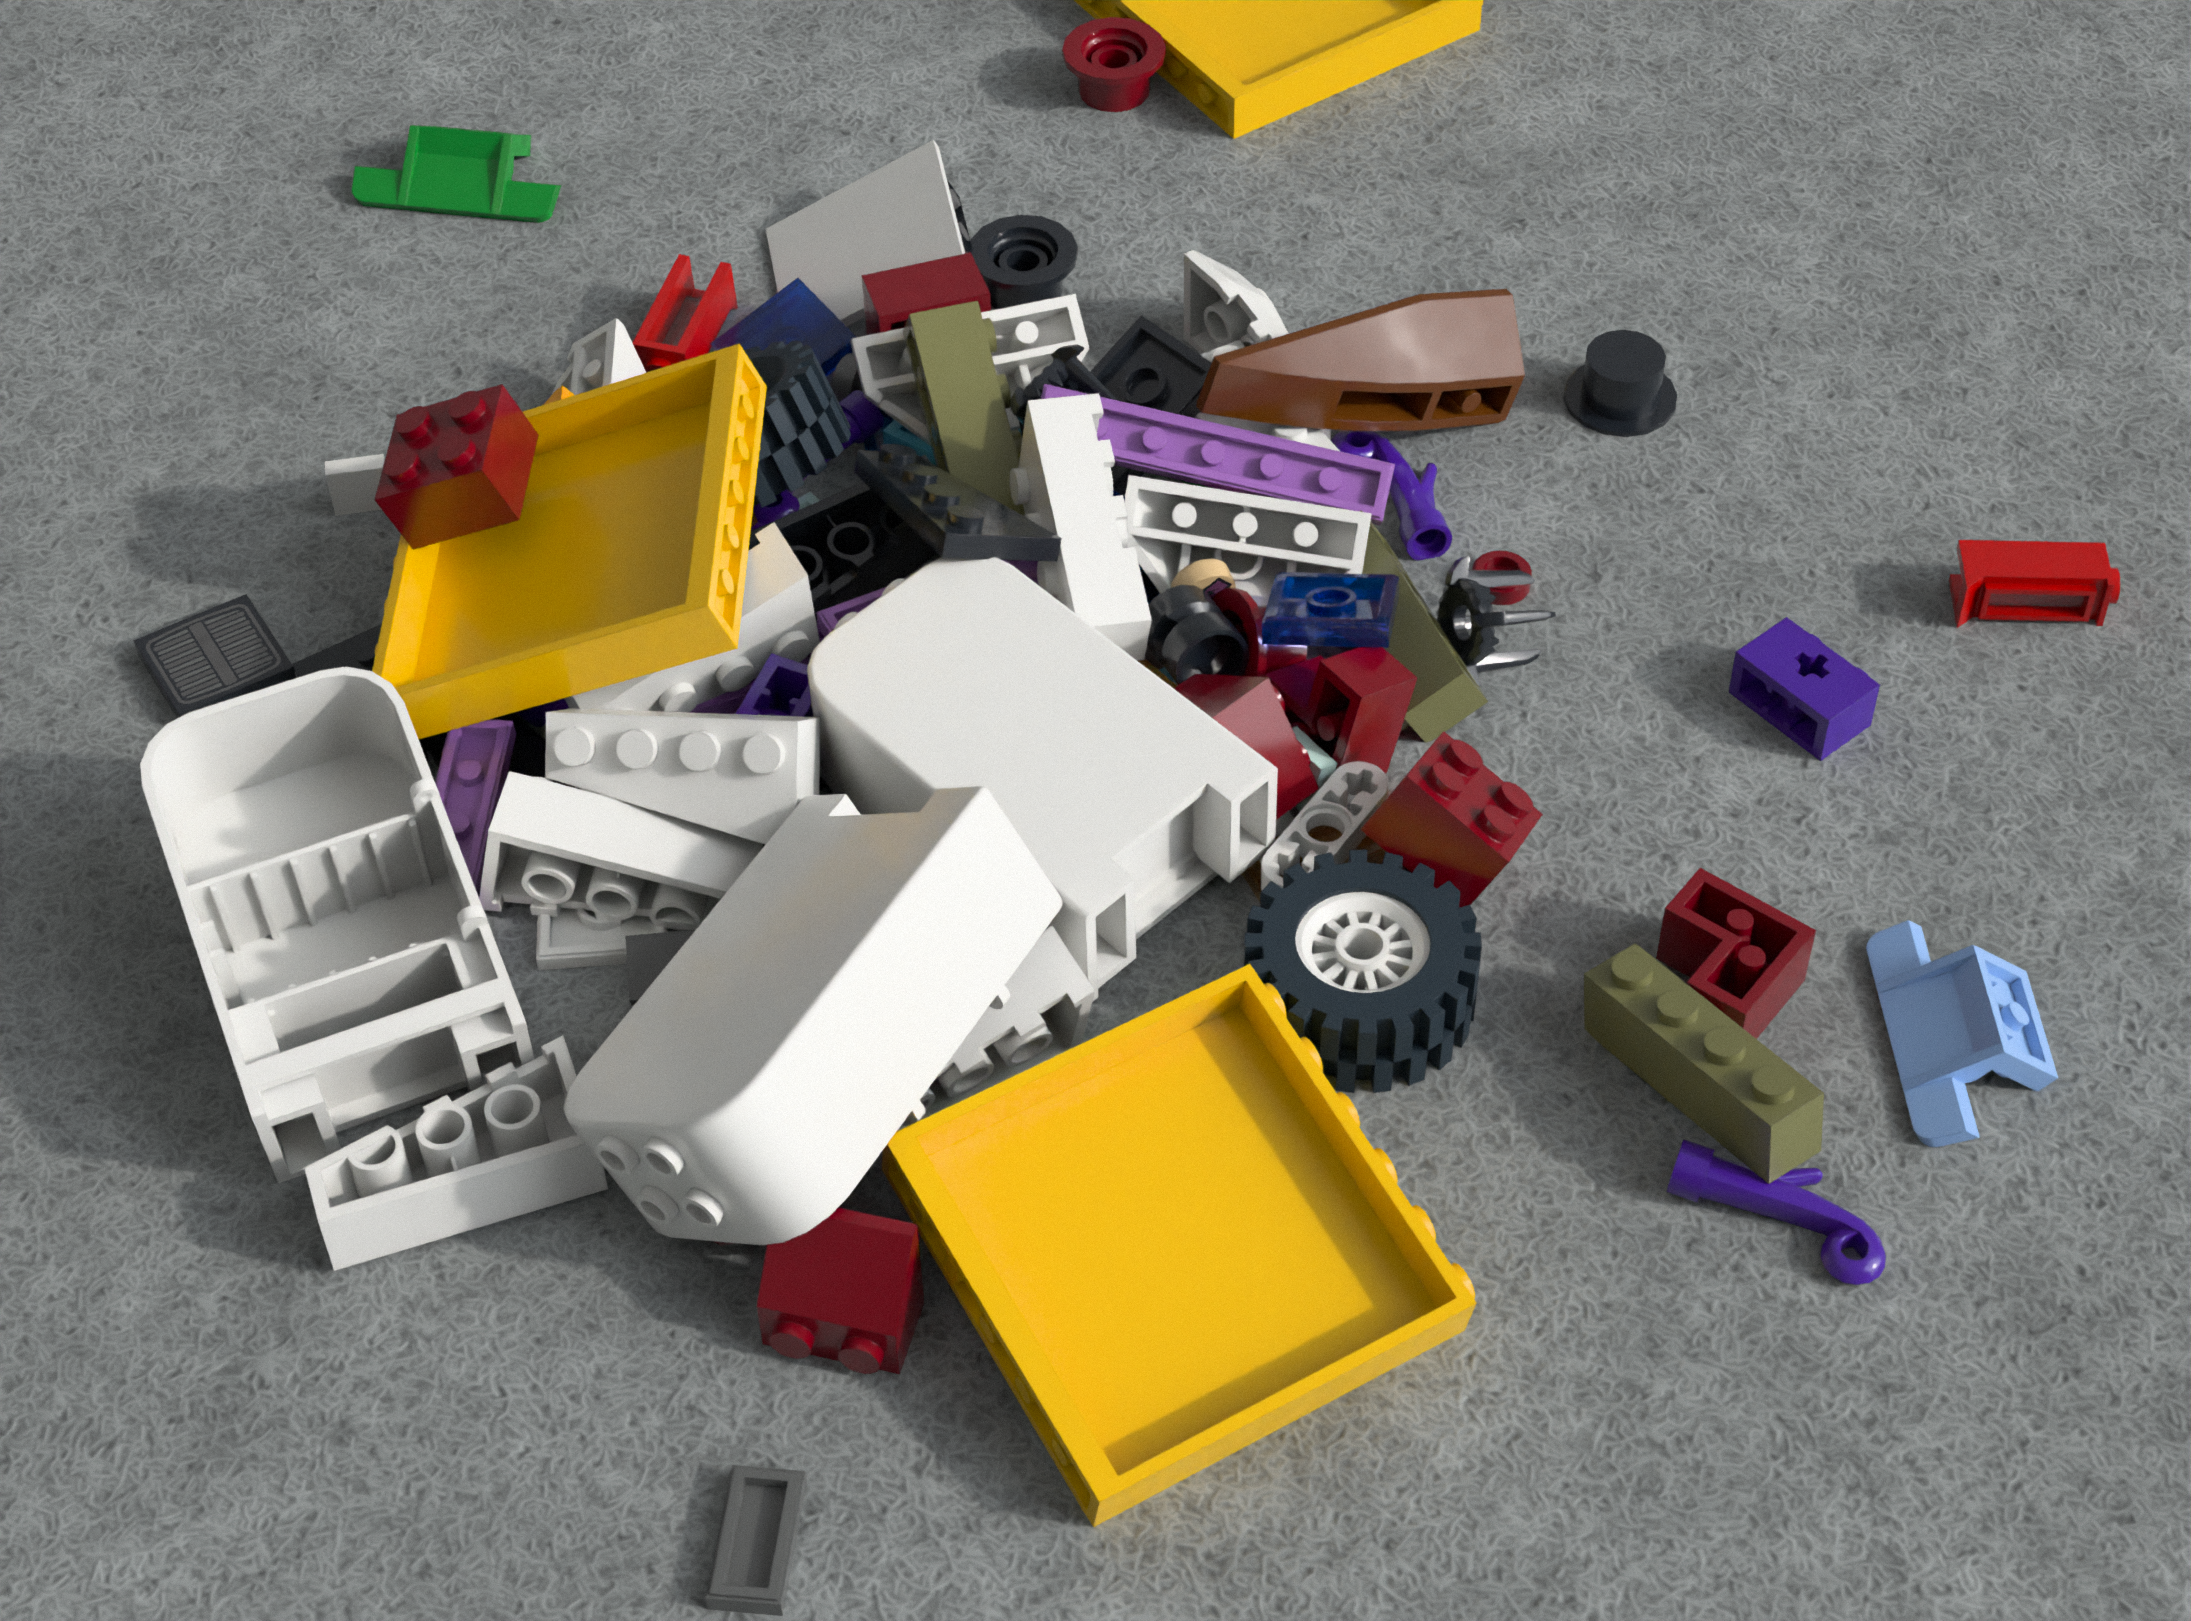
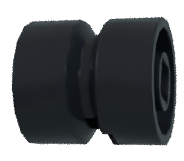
(1194, 636)

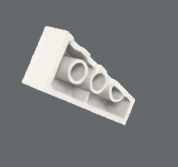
(774, 620)

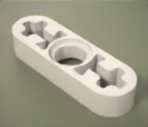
(1329, 809)

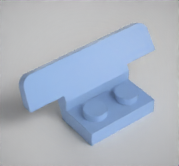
(1953, 1026)

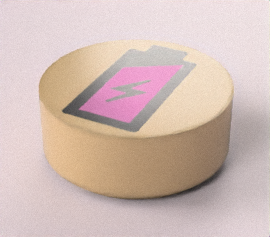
(1207, 574)

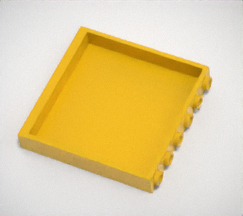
(1274, 57)
(617, 560)
(1175, 1240)

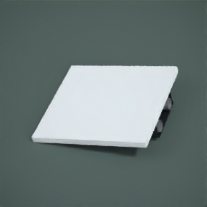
(870, 226)

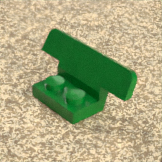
(458, 175)

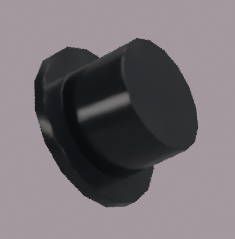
(1023, 259)
(1622, 386)

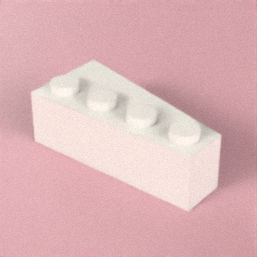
(1069, 491)
(698, 767)
(605, 856)
(1038, 1022)
(457, 1165)

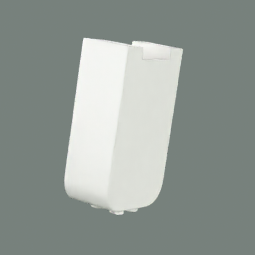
(1085, 749)
(329, 908)
(810, 1014)

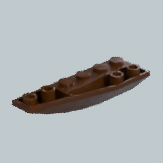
(1381, 369)

